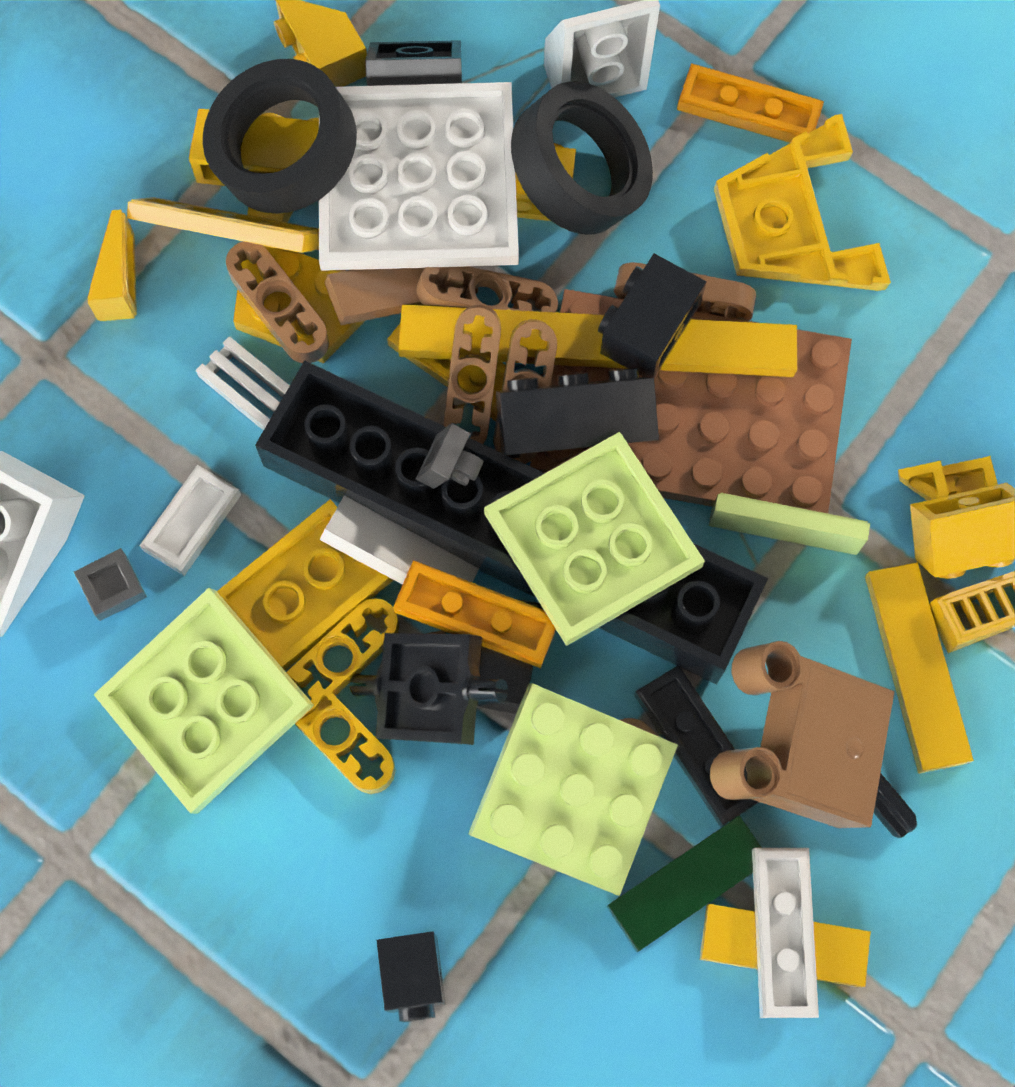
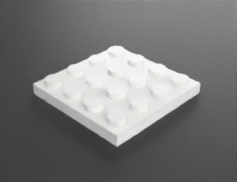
(424, 180)

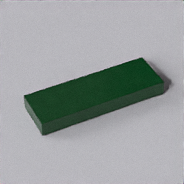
(685, 884)

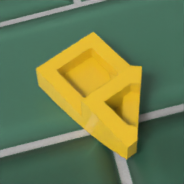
(937, 481)

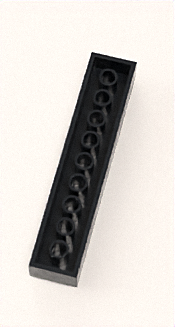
(372, 449)

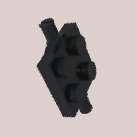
(429, 687)

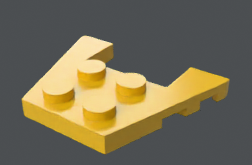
(776, 220)
(309, 280)

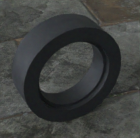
(245, 101)
(547, 180)

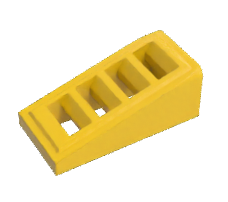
(114, 279)
(949, 624)

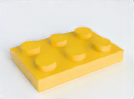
(300, 589)

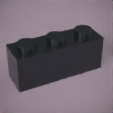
(576, 412)

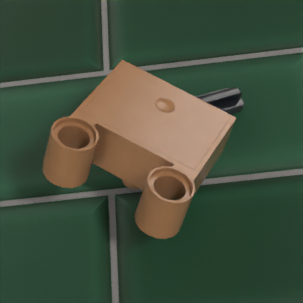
(817, 743)

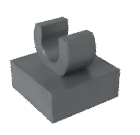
(448, 460)
(110, 584)

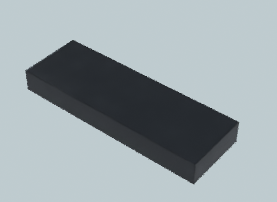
(686, 721)

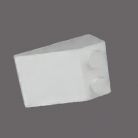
(604, 48)
(33, 529)

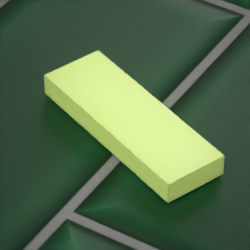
(789, 523)

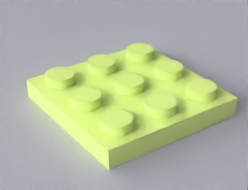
(593, 538)
(203, 700)
(573, 789)

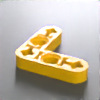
(329, 706)

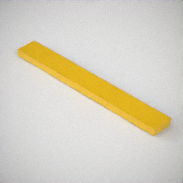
(703, 346)

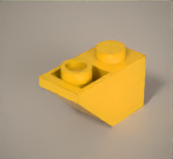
(322, 39)

